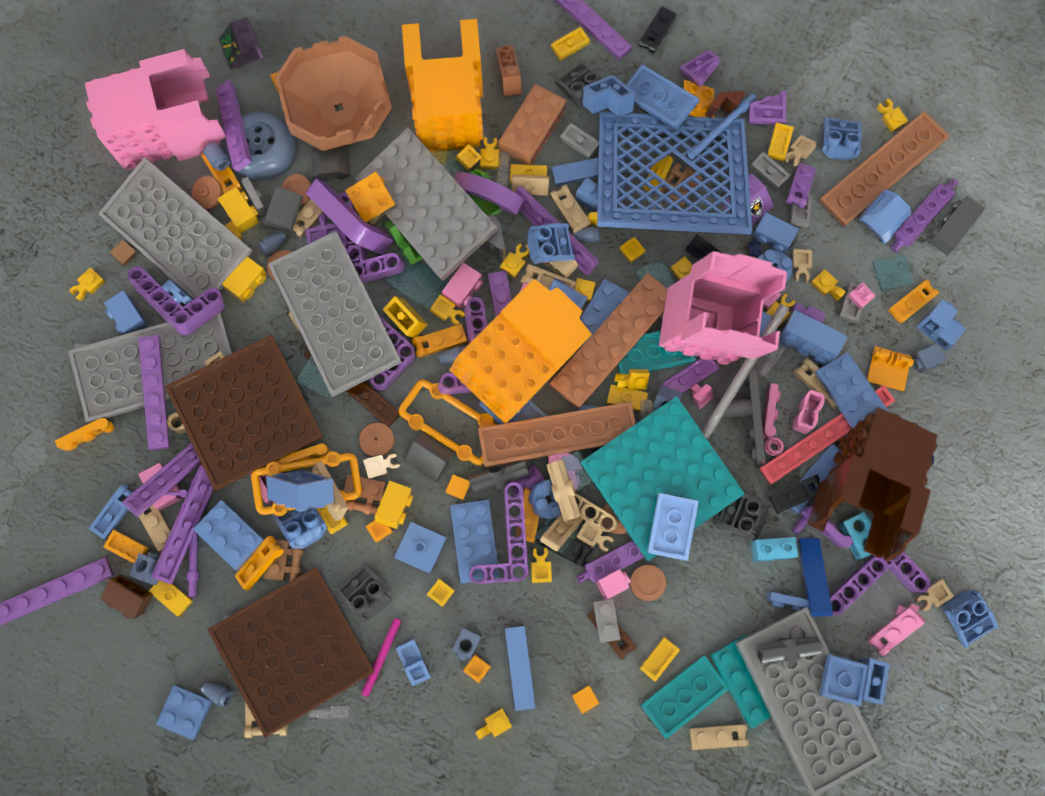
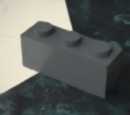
(956, 224)

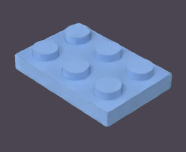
(672, 526)

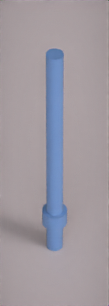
(742, 107)

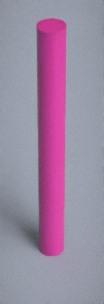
(381, 657)

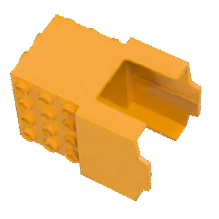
(446, 91)
(521, 349)

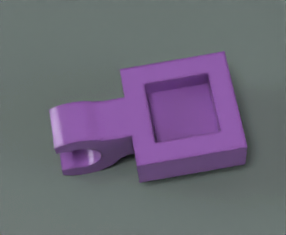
(810, 311)
(528, 481)

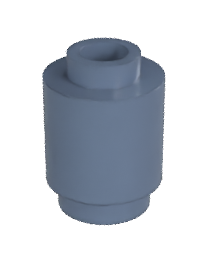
(216, 156)

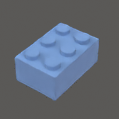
(811, 338)
(300, 490)
(229, 534)

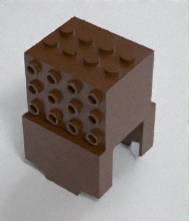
(885, 472)

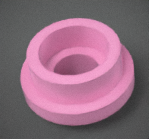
(779, 444)

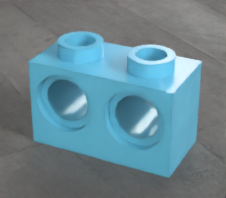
(847, 529)
(774, 549)

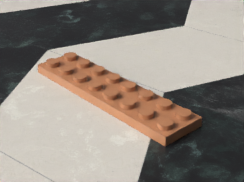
(883, 168)
(611, 341)
(554, 434)

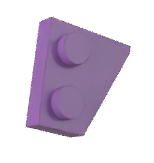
(700, 67)
(768, 110)

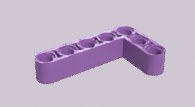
(348, 219)
(368, 265)
(470, 317)
(182, 319)
(400, 346)
(511, 542)
(871, 576)

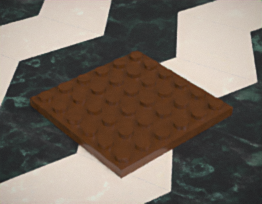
(243, 412)
(290, 651)

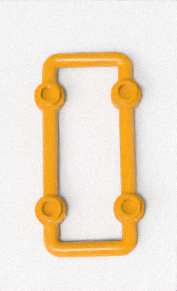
(417, 423)
(332, 459)

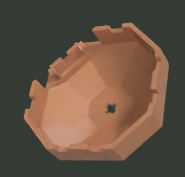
(329, 76)

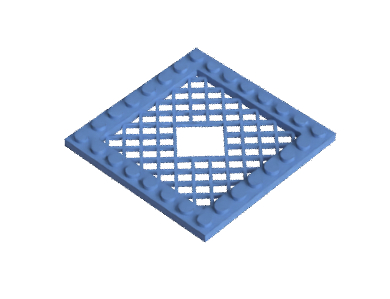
(608, 215)

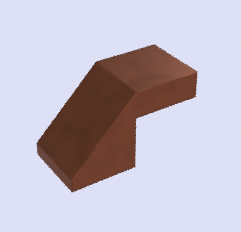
(726, 100)

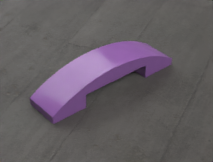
(490, 191)

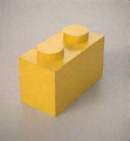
(238, 210)
(245, 279)
(405, 317)
(393, 505)

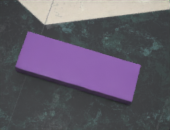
(691, 375)

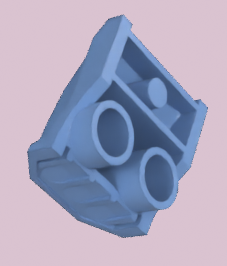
(841, 138)
(886, 214)
(550, 243)
(301, 527)
(969, 616)

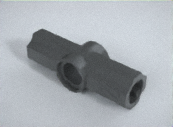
(499, 476)
(788, 649)

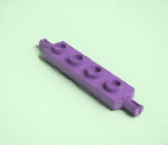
(924, 215)
(611, 562)

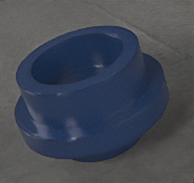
(754, 248)

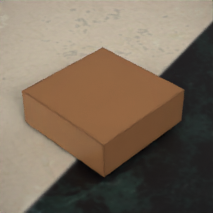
(123, 253)

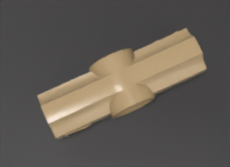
(563, 490)

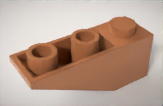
(509, 70)

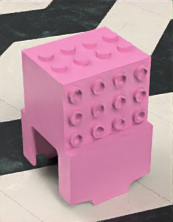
(154, 110)
(720, 309)

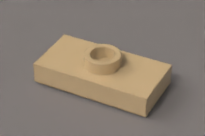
(531, 183)

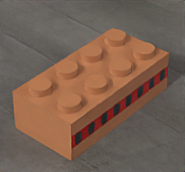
(532, 125)

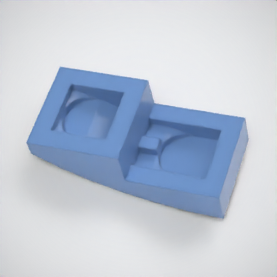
(413, 662)

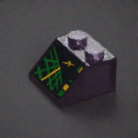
(240, 44)

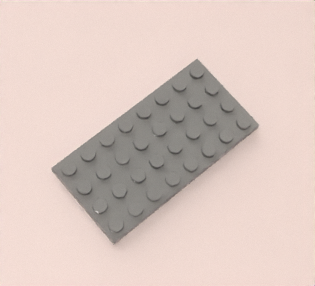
(429, 205)
(174, 230)
(334, 313)
(111, 373)
(819, 732)

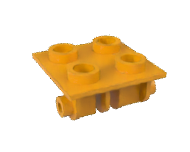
(703, 93)
(370, 197)
(889, 368)

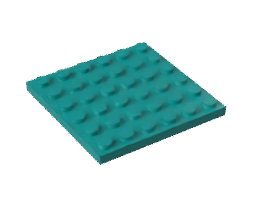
(660, 456)

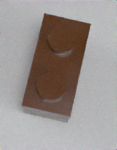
(126, 596)

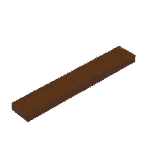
(371, 401)

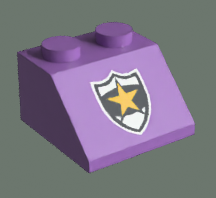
(759, 199)

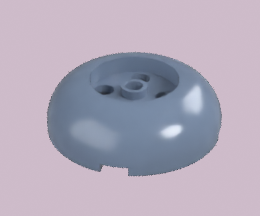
(273, 158)

